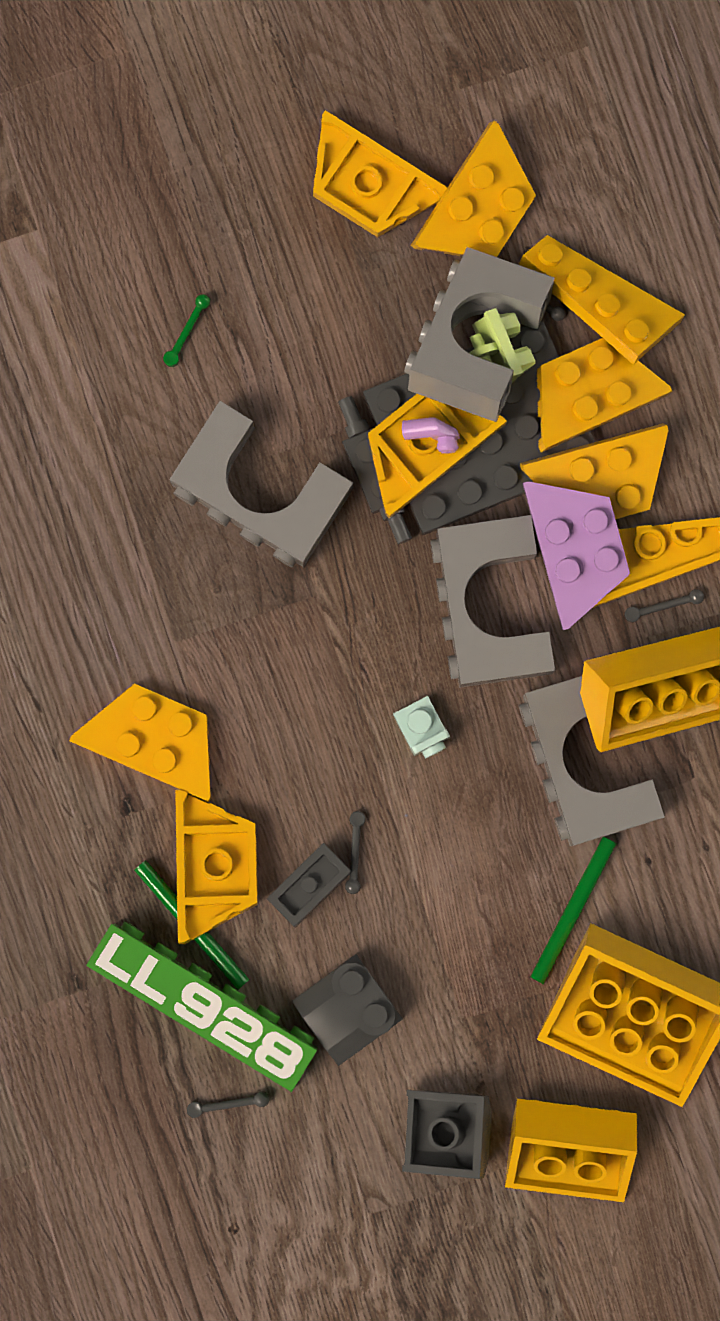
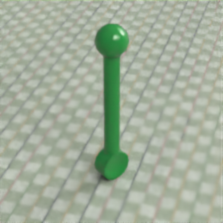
(171, 358)

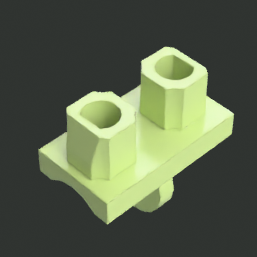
(494, 345)

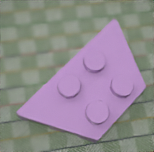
(577, 547)

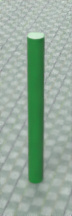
(573, 910)
(205, 941)

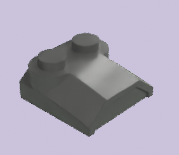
(347, 1010)
(447, 1134)

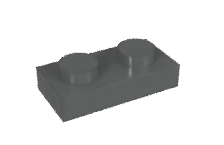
(309, 885)

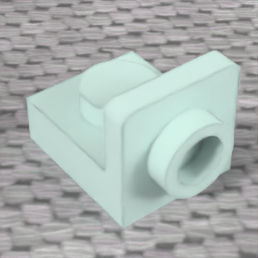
(422, 728)

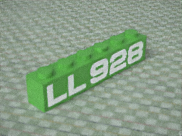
(203, 1006)

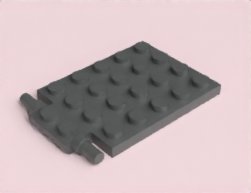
(484, 476)

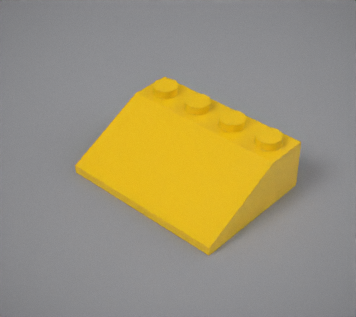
(635, 1015)

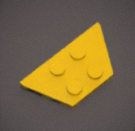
(369, 180)
(480, 202)
(591, 390)
(413, 465)
(614, 468)
(153, 738)
(213, 866)

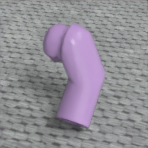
(432, 428)

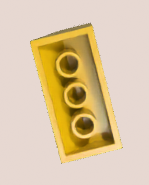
(653, 689)

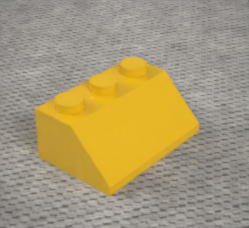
(571, 1150)

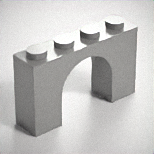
(476, 285)
(291, 531)
(477, 655)
(582, 812)

